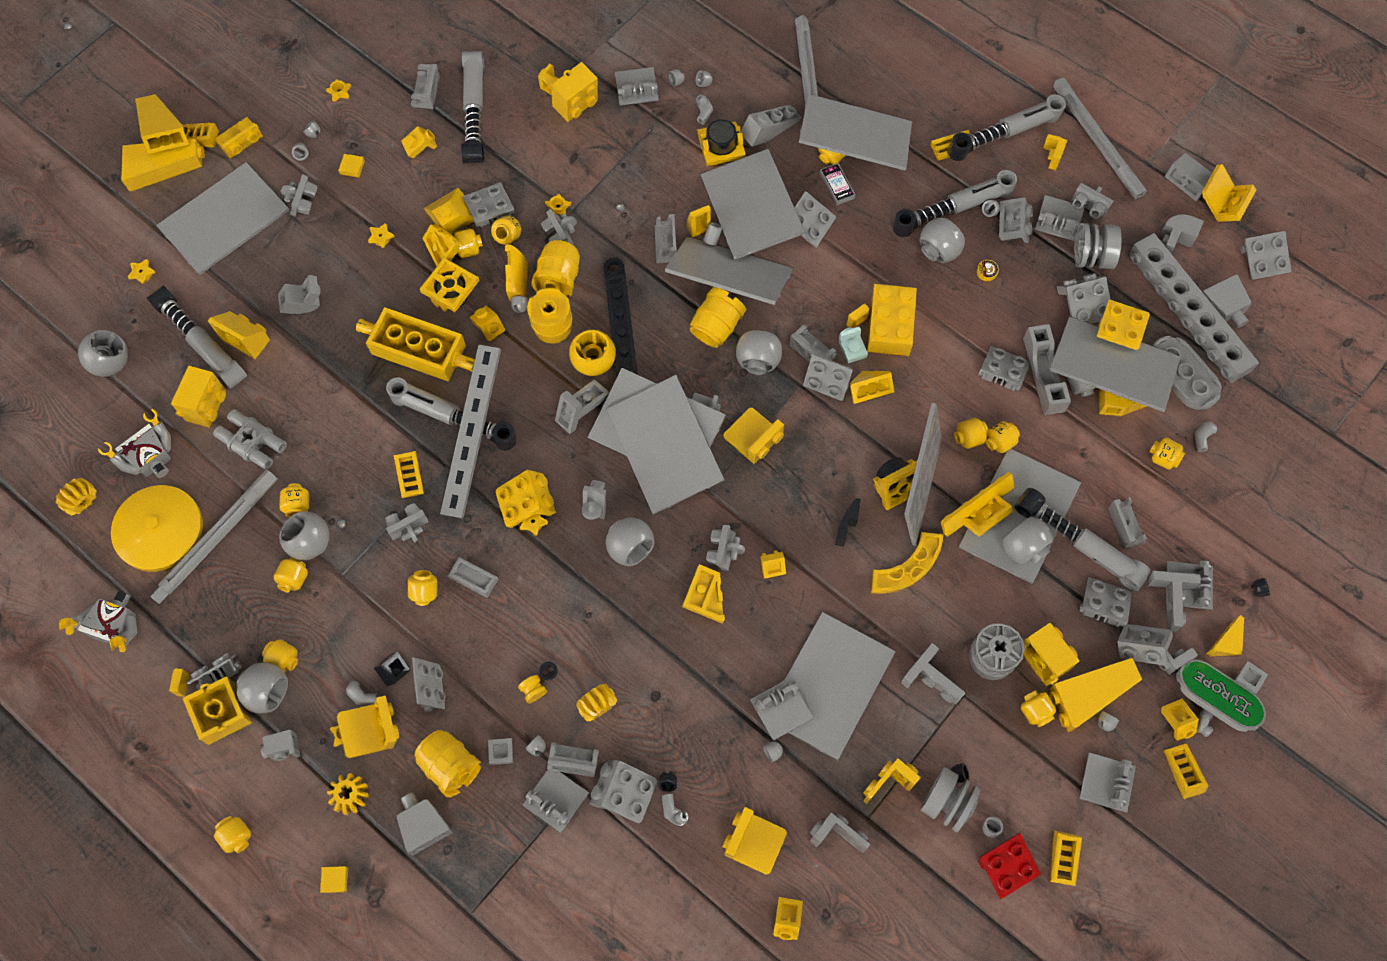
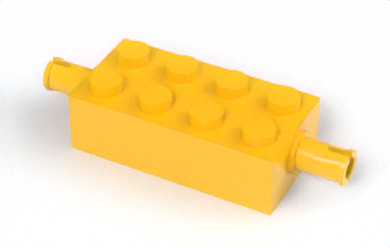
(416, 344)

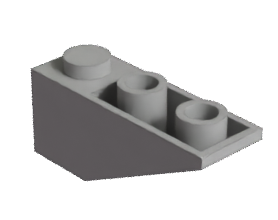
(767, 124)

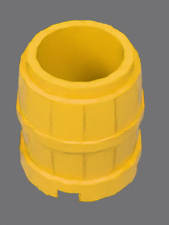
(557, 267)
(550, 315)
(716, 317)
(447, 762)

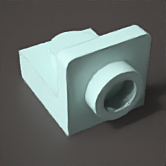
(852, 344)

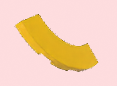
(912, 570)

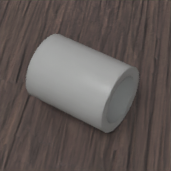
(712, 233)

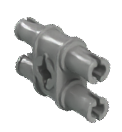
(241, 442)

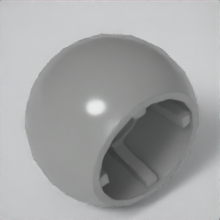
(941, 240)
(759, 351)
(103, 353)
(304, 535)
(629, 541)
(1028, 541)
(262, 687)

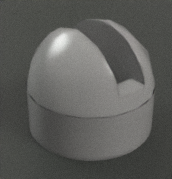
(676, 77)
(703, 79)
(311, 129)
(297, 154)
(988, 205)
(519, 303)
(1107, 721)
(537, 746)
(773, 751)
(994, 824)

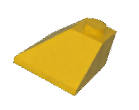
(450, 212)

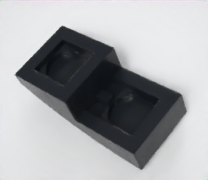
(849, 519)

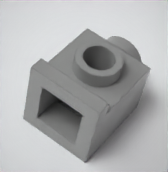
(280, 745)

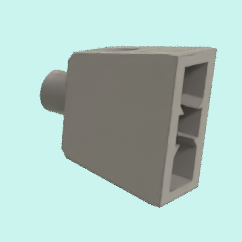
(1230, 300)
(421, 824)

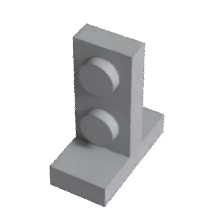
(575, 406)
(1175, 594)
(932, 677)

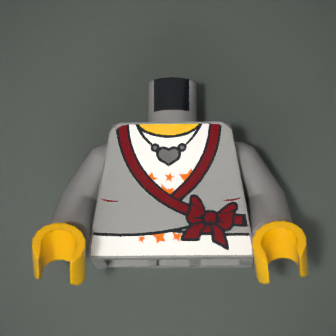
(144, 451)
(105, 622)

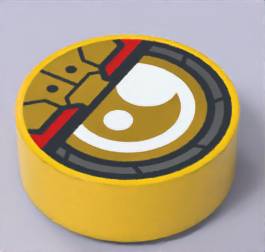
(987, 270)

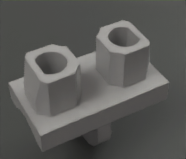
(304, 188)
(1092, 200)
(554, 222)
(594, 500)
(407, 527)
(727, 550)

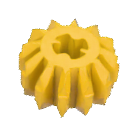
(76, 496)
(596, 702)
(340, 791)

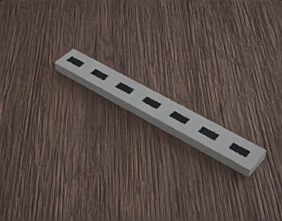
(470, 431)

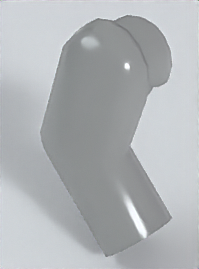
(705, 109)
(1202, 434)
(358, 696)
(1203, 723)
(672, 813)

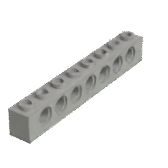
(1202, 312)

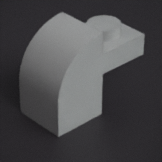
(1182, 230)
(300, 299)

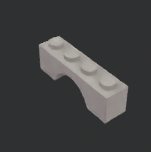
(1040, 351)

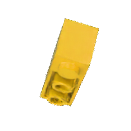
(1116, 405)

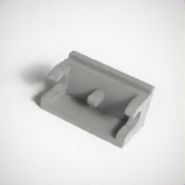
(426, 86)
(1189, 176)
(665, 239)
(806, 344)
(1126, 524)
(572, 760)

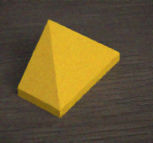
(871, 385)
(1230, 641)

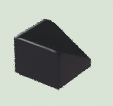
(392, 669)

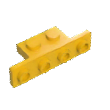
(982, 510)

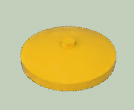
(156, 528)

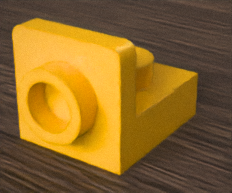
(546, 78)
(1056, 146)
(1181, 719)
(788, 918)

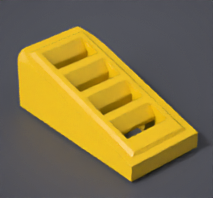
(209, 129)
(698, 221)
(404, 458)
(1182, 783)
(1074, 858)

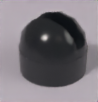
(1262, 586)
(551, 675)
(962, 771)
(667, 781)

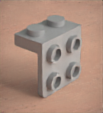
(1086, 297)
(623, 790)
(839, 825)

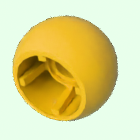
(591, 341)

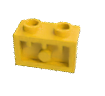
(238, 137)

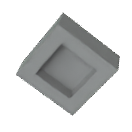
(1251, 677)
(500, 751)

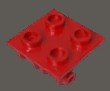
(1009, 865)

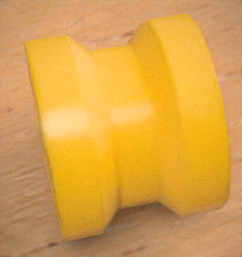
(532, 689)

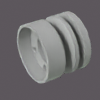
(1097, 246)
(995, 664)
(951, 799)

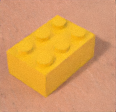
(892, 320)

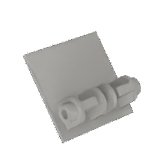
(636, 86)
(488, 204)
(814, 218)
(1059, 218)
(1267, 255)
(1004, 366)
(827, 377)
(1202, 595)
(1106, 601)
(225, 661)
(428, 684)
(782, 708)
(1108, 782)
(555, 799)

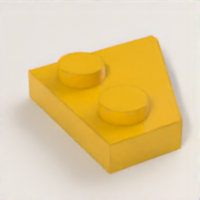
(441, 243)
(705, 594)

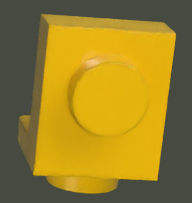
(418, 140)
(487, 322)

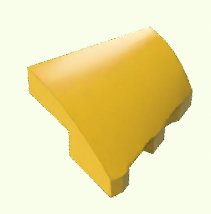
(516, 273)

